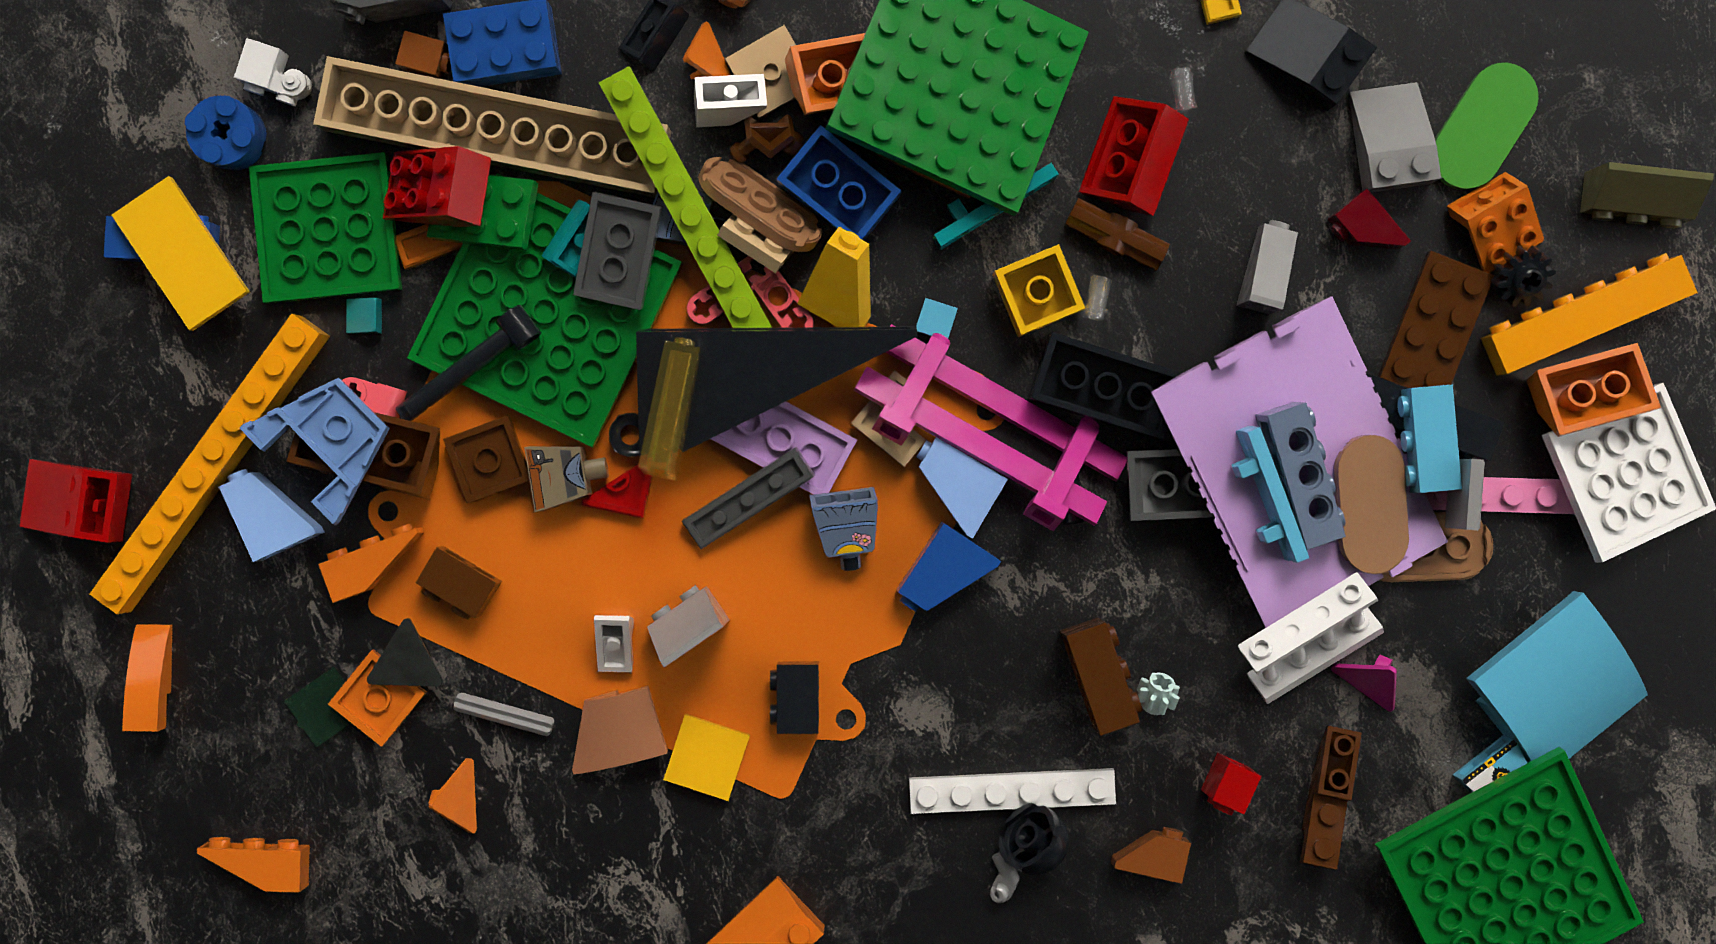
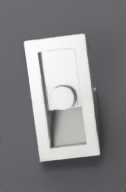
(614, 643)

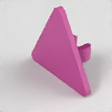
(1374, 680)

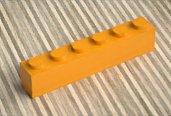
(1588, 315)

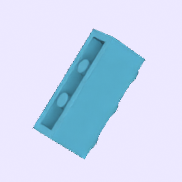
(1430, 439)

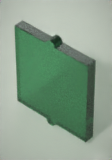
(312, 707)

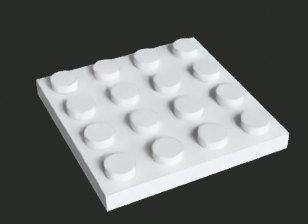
(1630, 478)

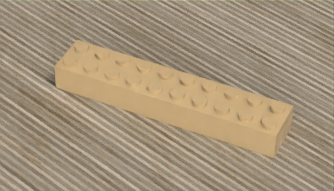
(505, 126)

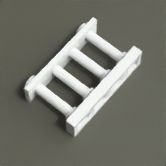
(1311, 638)

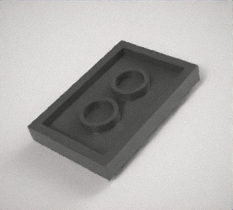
(617, 250)

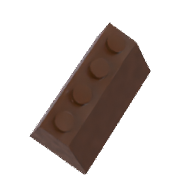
(403, 463)

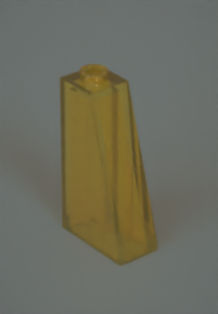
(670, 409)

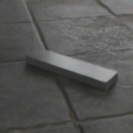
(748, 497)

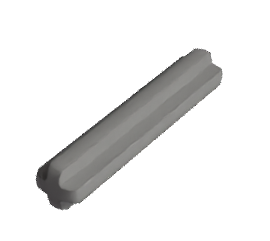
(503, 714)

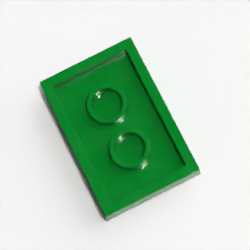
(504, 219)

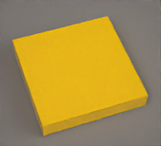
(706, 757)

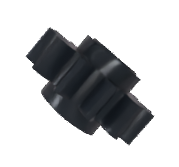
(1523, 276)

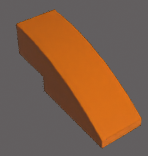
(148, 678)

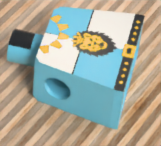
(1490, 764)

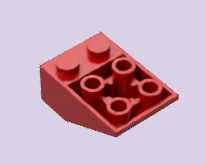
(437, 186)
(75, 501)

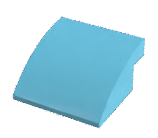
(1559, 681)

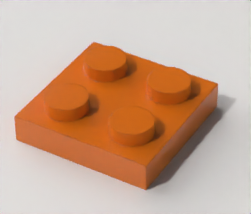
(375, 708)

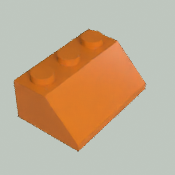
(820, 70)
(1593, 390)
(772, 918)

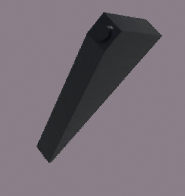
(756, 368)

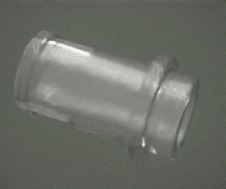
(1183, 88)
(1097, 298)

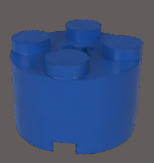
(207, 127)

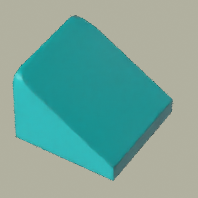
(364, 316)

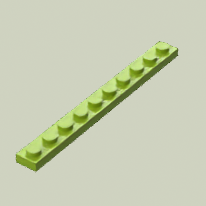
(683, 200)

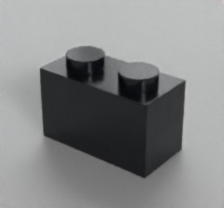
(796, 697)

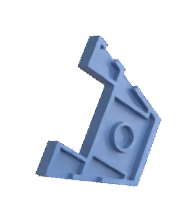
(336, 429)

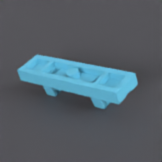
(1282, 521)

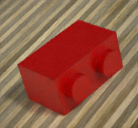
(1230, 785)

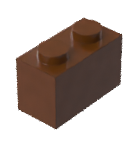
(458, 583)

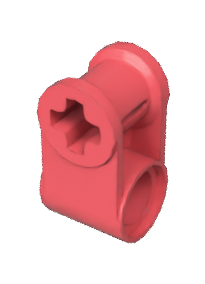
(378, 397)

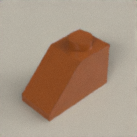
(1156, 855)

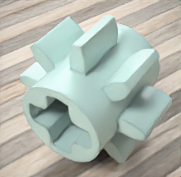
(1158, 693)

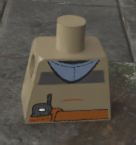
(561, 474)

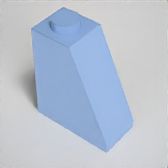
(961, 483)
(265, 515)

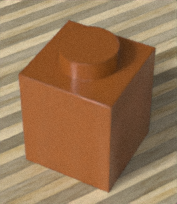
(423, 55)

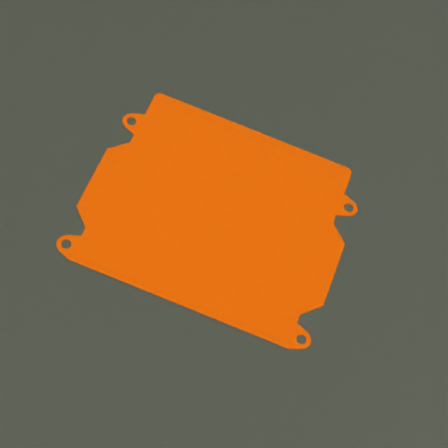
(589, 561)

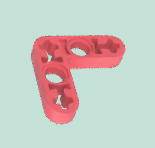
(762, 287)

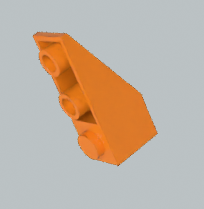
(364, 568)
(266, 866)

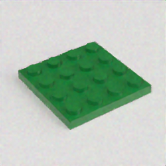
(324, 228)

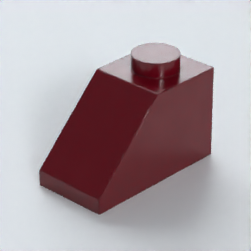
(1367, 224)

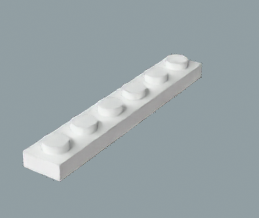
(1012, 790)

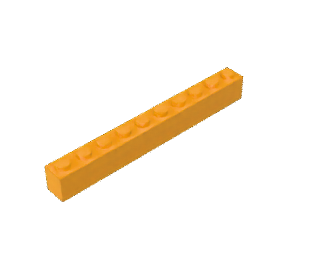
(208, 466)

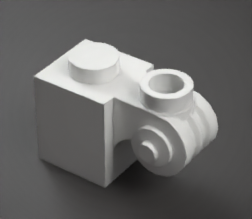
(262, 70)

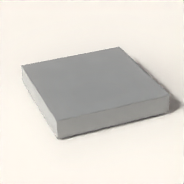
(1465, 505)

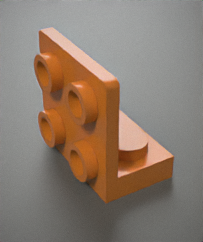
(1498, 219)

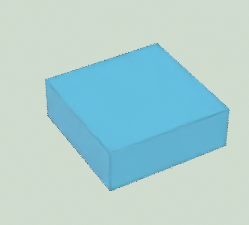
(936, 318)

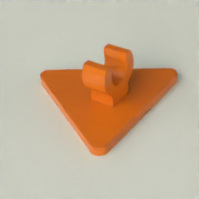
(706, 54)
(457, 798)

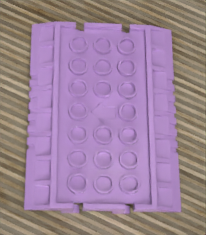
(1307, 363)

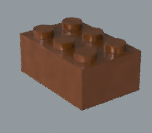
(1101, 675)

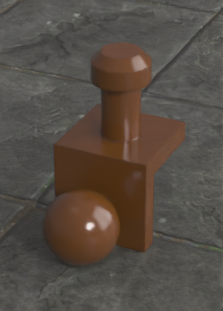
(768, 138)

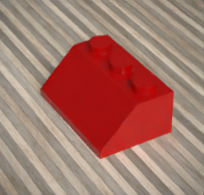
(1134, 154)

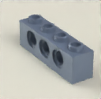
(1277, 428)

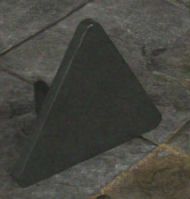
(405, 661)

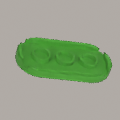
(1485, 125)

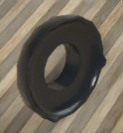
(614, 434)

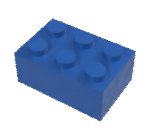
(502, 43)
(838, 185)

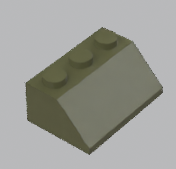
(1644, 194)

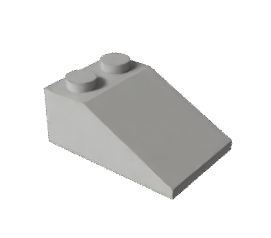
(1393, 138)
(686, 624)

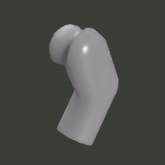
(1005, 881)

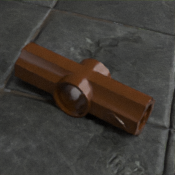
(1117, 234)

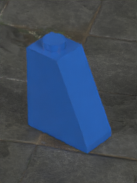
(943, 569)

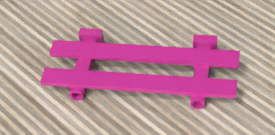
(1054, 489)

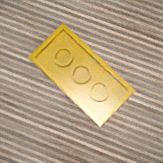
(180, 253)

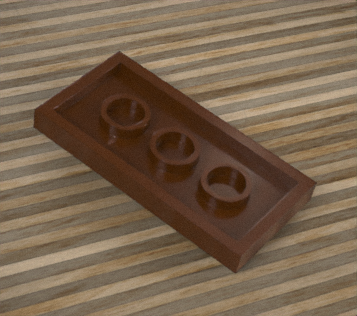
(1436, 323)

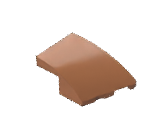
(618, 731)

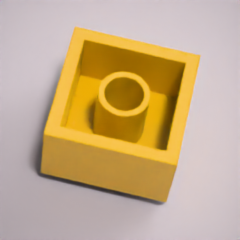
(1038, 290)

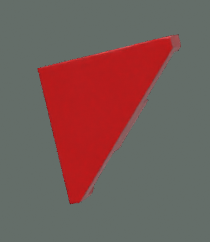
(624, 494)

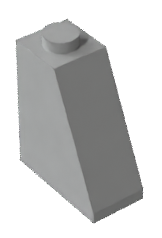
(1268, 268)

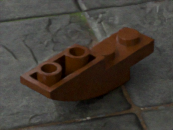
(1328, 797)

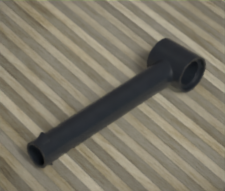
(515, 330)

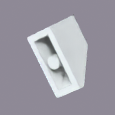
(728, 99)

